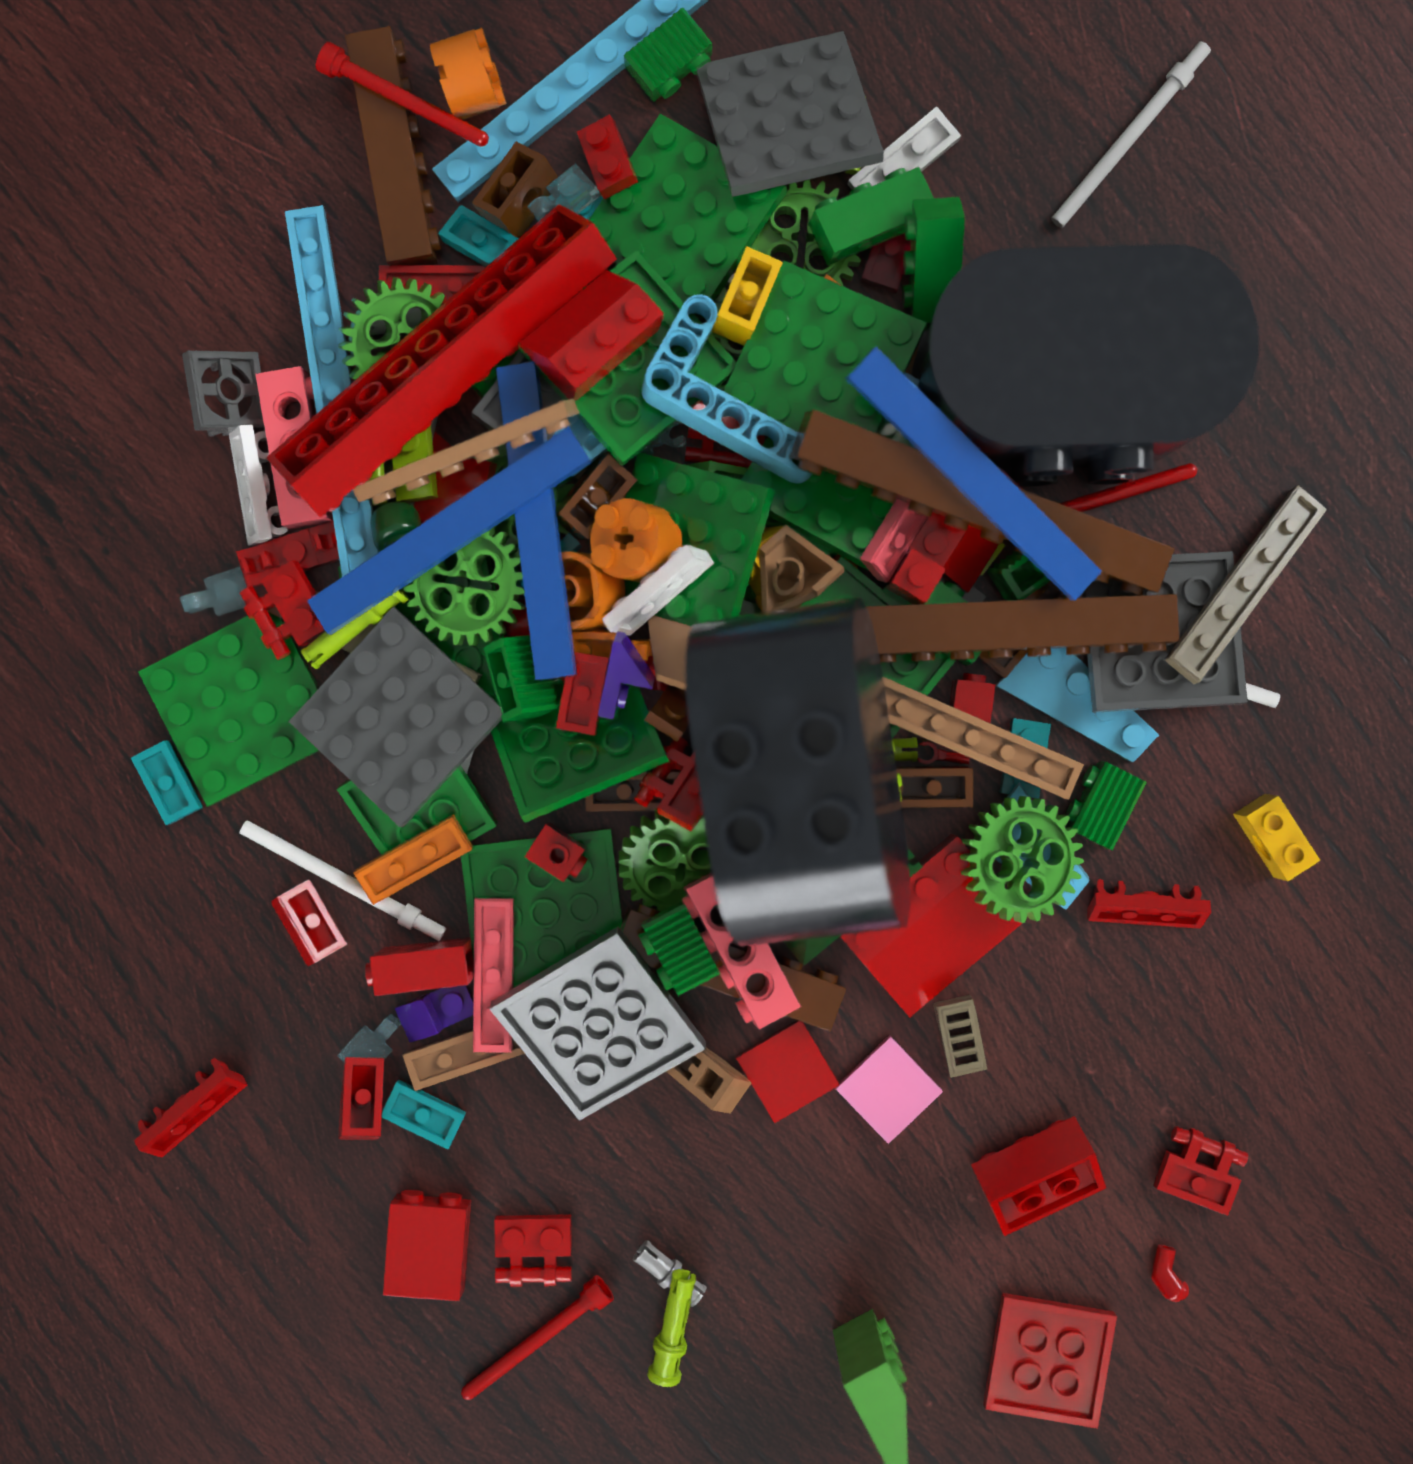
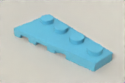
(1062, 690)

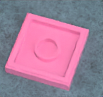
(888, 1089)

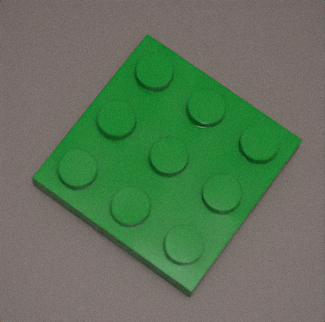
(454, 797)

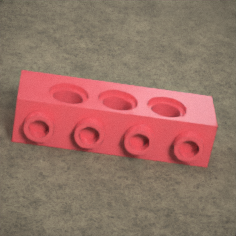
(276, 392)
(761, 1007)

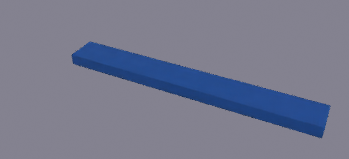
(972, 473)
(449, 531)
(538, 538)

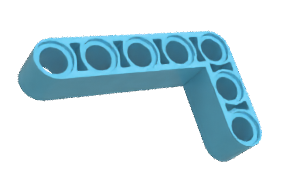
(717, 403)

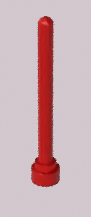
(334, 62)
(1132, 489)
(593, 1296)

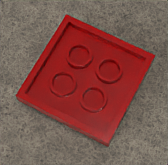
(1050, 1360)

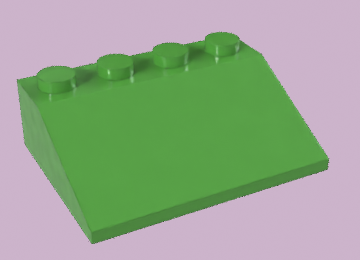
(874, 1382)

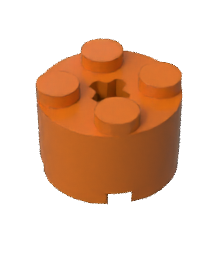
(468, 74)
(632, 539)
(589, 591)

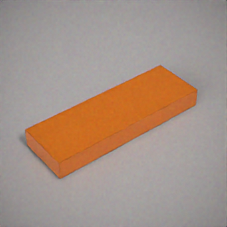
(413, 859)

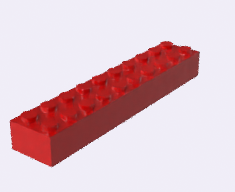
(441, 359)

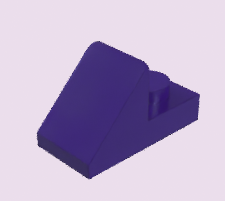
(624, 667)
(435, 1011)

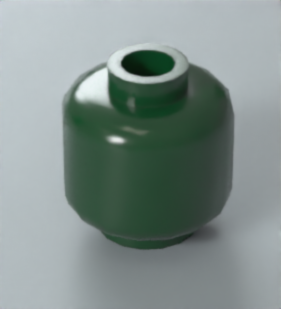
(393, 522)

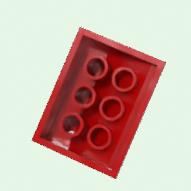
(942, 935)

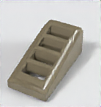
(951, 1007)

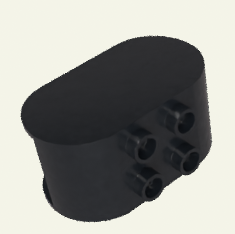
(1088, 356)
(797, 773)

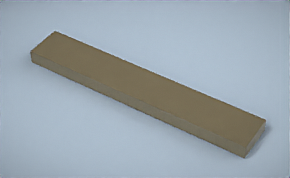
(1245, 585)

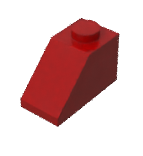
(361, 1099)

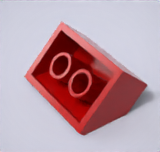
(593, 333)
(957, 550)
(1039, 1175)

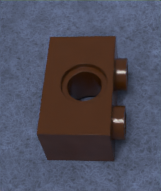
(513, 187)
(599, 485)

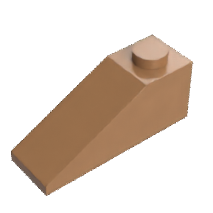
(711, 1080)

